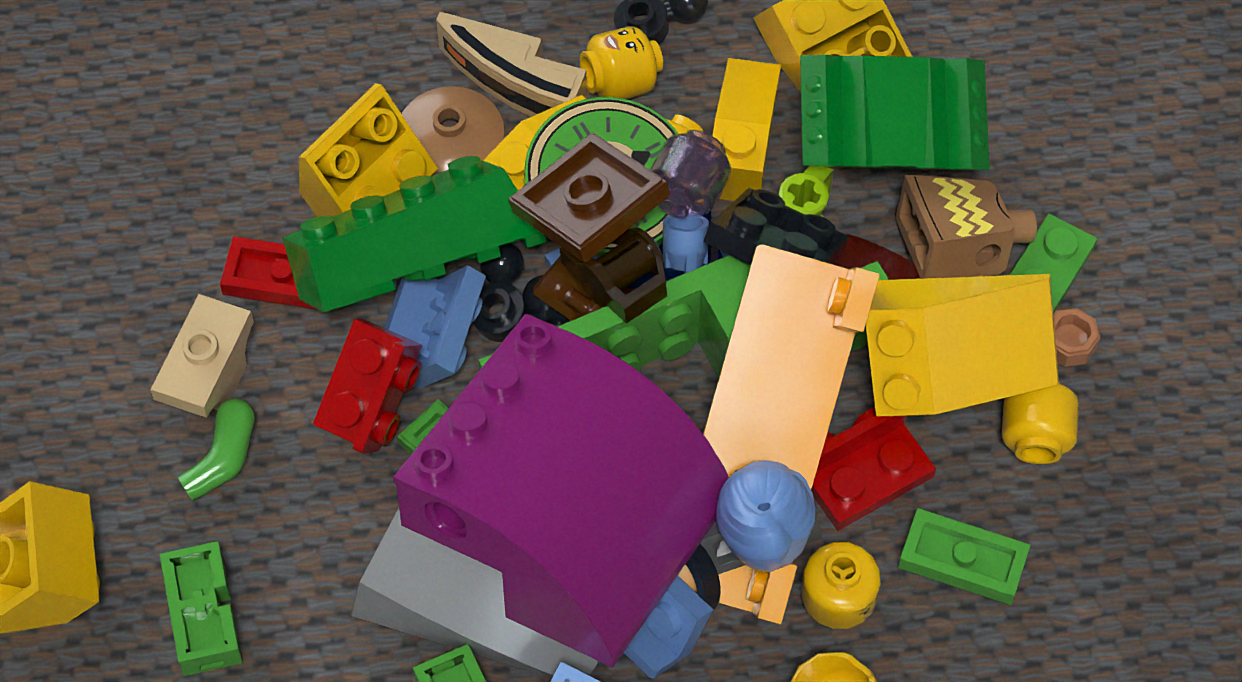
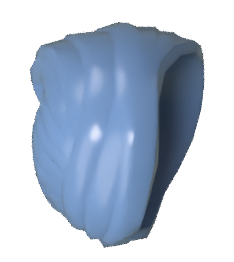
(766, 514)

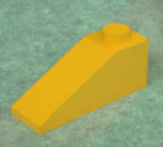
(746, 122)

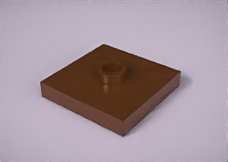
(589, 197)

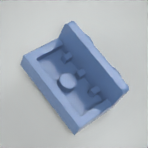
(438, 319)

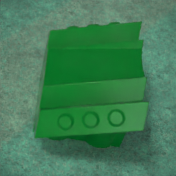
(894, 113)

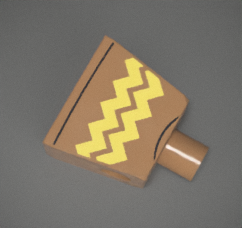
(959, 226)

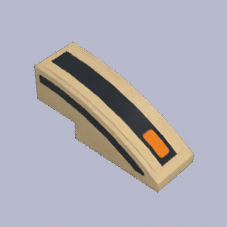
(508, 65)

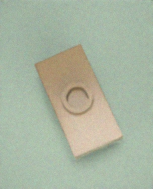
(205, 358)

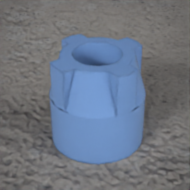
(684, 242)

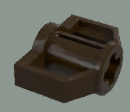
(617, 269)

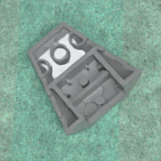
(452, 601)

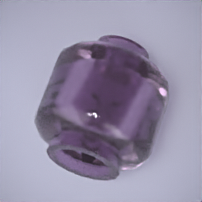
(694, 171)

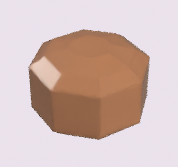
(1075, 336)

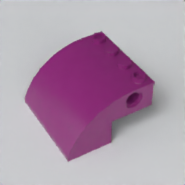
(566, 484)

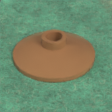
(475, 134)

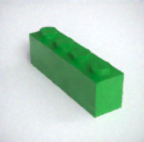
(406, 234)

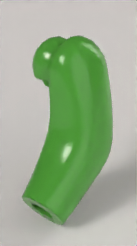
(228, 451)

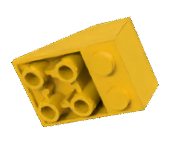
(828, 29)

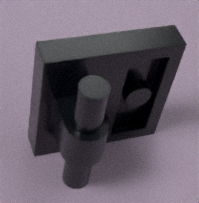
(764, 219)

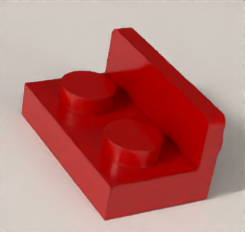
(368, 386)
(868, 468)

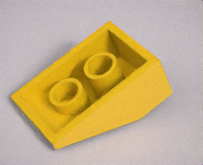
(959, 341)

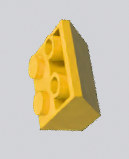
(361, 156)

